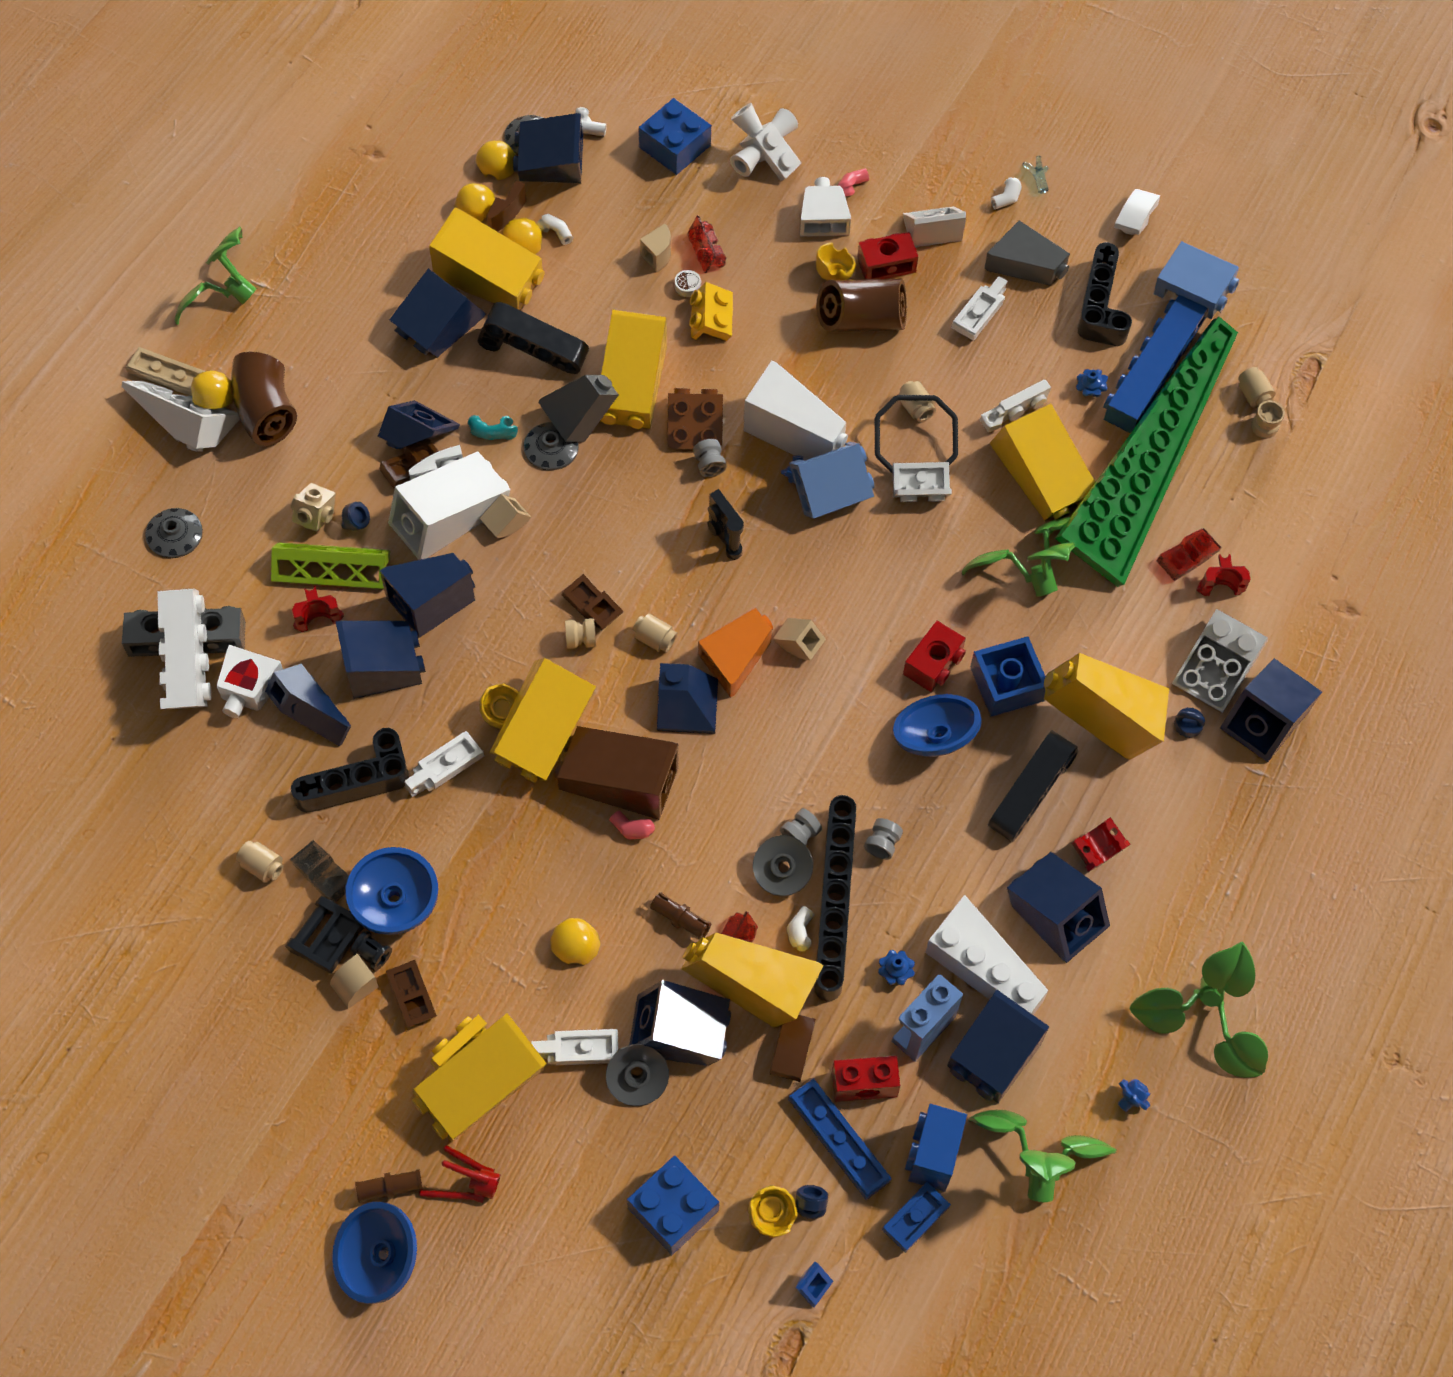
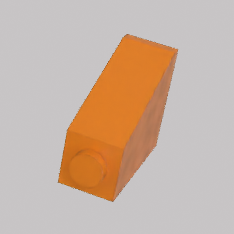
(736, 649)

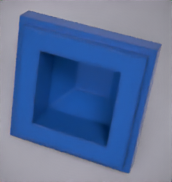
(814, 1284)

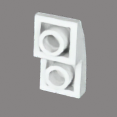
(1136, 212)
(436, 461)

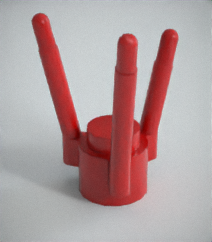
(483, 1179)

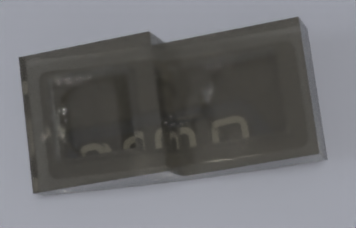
(321, 871)

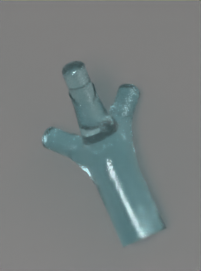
(1039, 174)

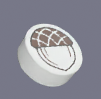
(687, 282)

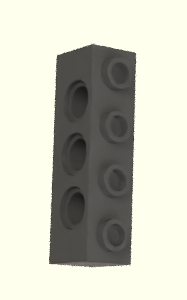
(141, 642)

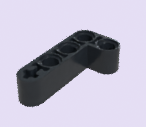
(1096, 320)
(532, 337)
(350, 774)
(1032, 785)

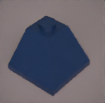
(413, 423)
(686, 699)

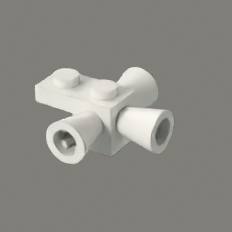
(765, 142)

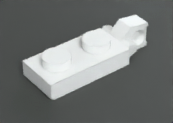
(980, 309)
(1016, 405)
(444, 764)
(579, 1047)

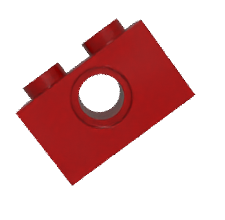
(887, 256)
(941, 642)
(865, 1078)

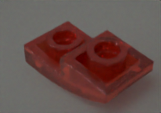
(1189, 554)

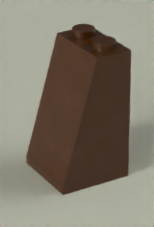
(619, 770)

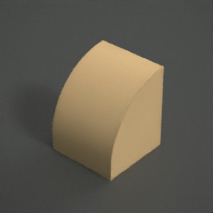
(656, 247)
(505, 516)
(799, 638)
(353, 981)

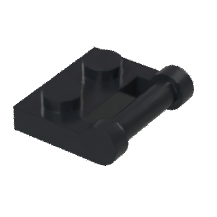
(725, 523)
(332, 940)

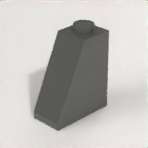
(1027, 256)
(579, 406)

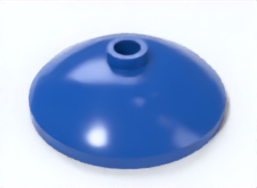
(937, 725)
(388, 874)
(362, 1250)

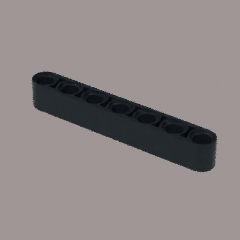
(835, 883)

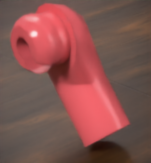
(852, 179)
(632, 829)

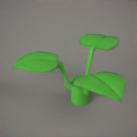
(235, 283)
(1042, 574)
(1222, 972)
(1042, 1167)

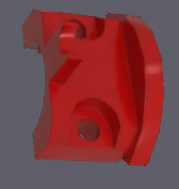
(1232, 576)
(315, 607)
(1100, 844)

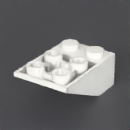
(1220, 660)

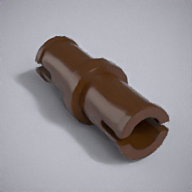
(680, 915)
(388, 1185)

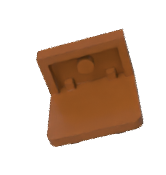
(694, 417)

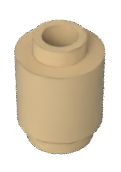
(1255, 387)
(917, 409)
(654, 633)
(260, 861)

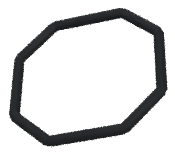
(914, 398)

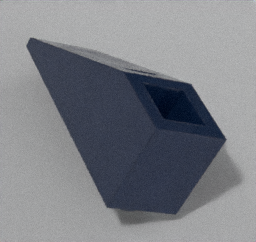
(304, 701)

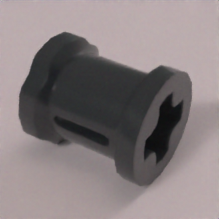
(371, 950)

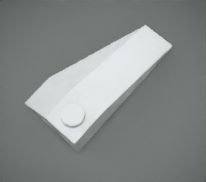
(181, 417)

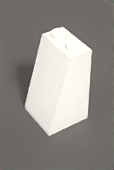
(791, 416)
(444, 503)

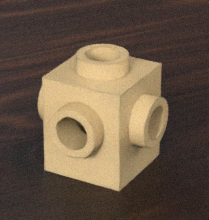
(313, 507)

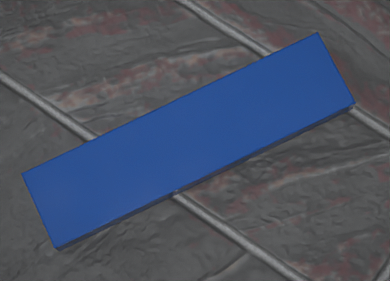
(840, 1139)

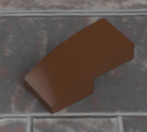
(506, 210)
(397, 468)
(592, 602)
(411, 993)
(793, 1048)

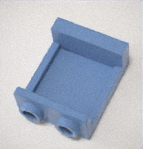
(1198, 278)
(832, 480)
(927, 1017)

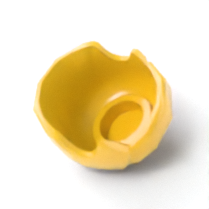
(495, 159)
(475, 200)
(525, 233)
(834, 263)
(211, 390)
(496, 704)
(575, 941)
(772, 1211)

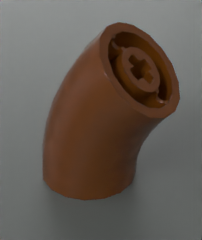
(862, 305)
(261, 397)

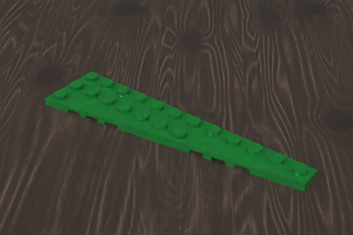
(1127, 495)

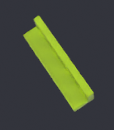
(328, 554)

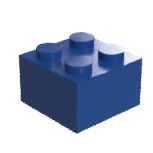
(675, 136)
(1008, 676)
(937, 1146)
(673, 1205)

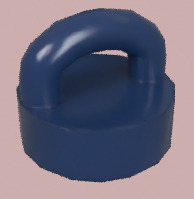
(355, 516)
(1189, 722)
(811, 1201)

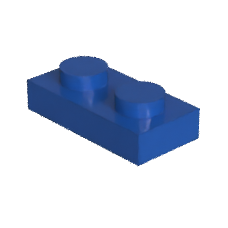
(916, 1217)

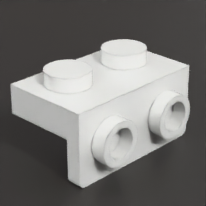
(921, 480)

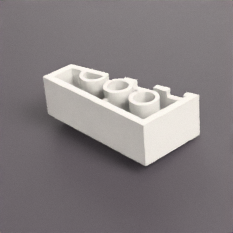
(183, 649)
(983, 958)

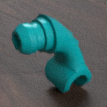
(500, 431)

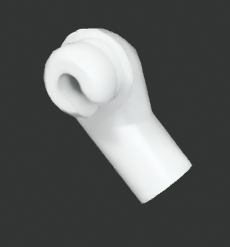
(590, 127)
(1009, 195)
(558, 225)
(796, 929)

